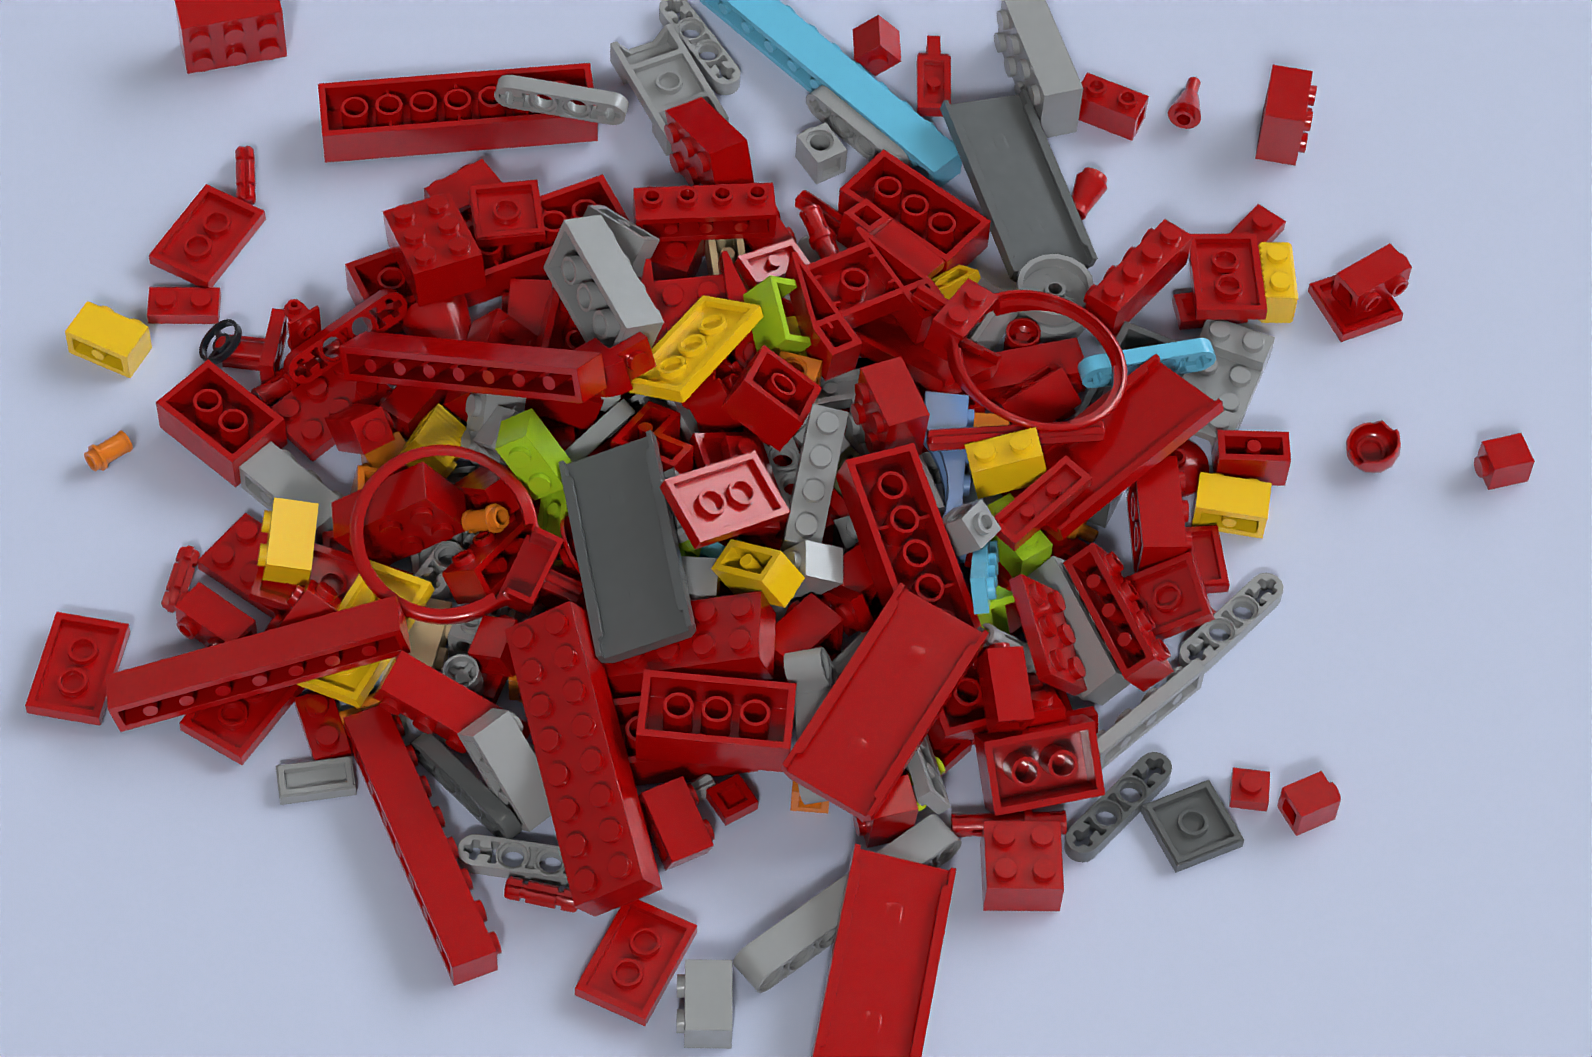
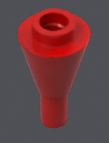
(1186, 109)

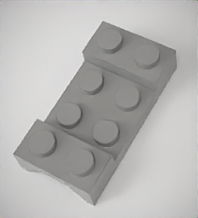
(662, 78)
(1234, 375)

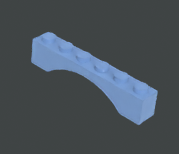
(950, 412)

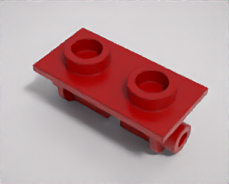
(302, 323)

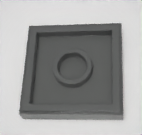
(1192, 826)

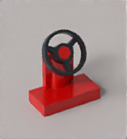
(248, 352)

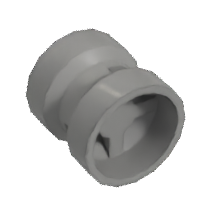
(464, 670)

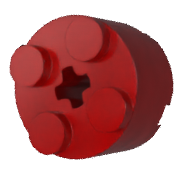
(709, 397)

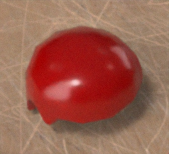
(1373, 446)

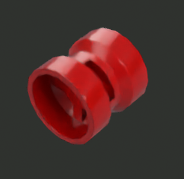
(1021, 333)

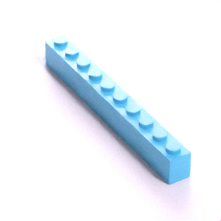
(817, 62)

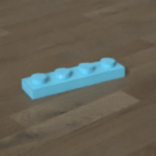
(984, 576)

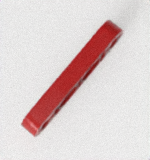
(343, 331)

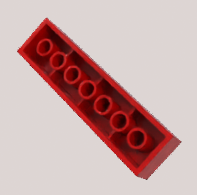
(442, 115)
(501, 263)
(910, 545)
(582, 760)

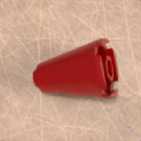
(439, 319)

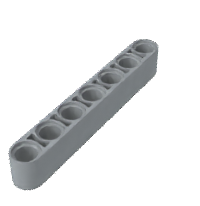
(815, 923)

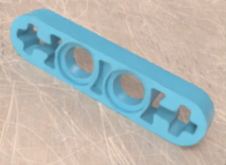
(1181, 357)

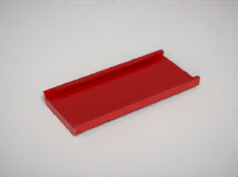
(886, 340)
(1146, 426)
(883, 704)
(884, 958)

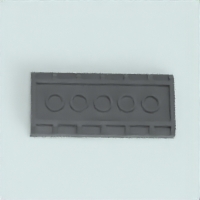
(1017, 181)
(627, 551)

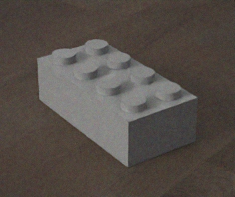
(1039, 63)
(600, 284)

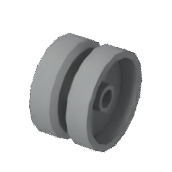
(1060, 277)

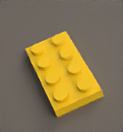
(696, 347)
(356, 683)

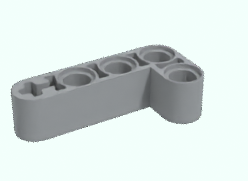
(814, 679)

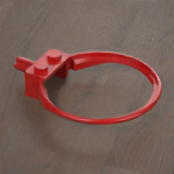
(971, 304)
(527, 575)

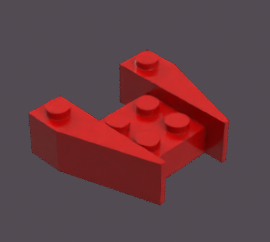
(851, 291)
(677, 296)

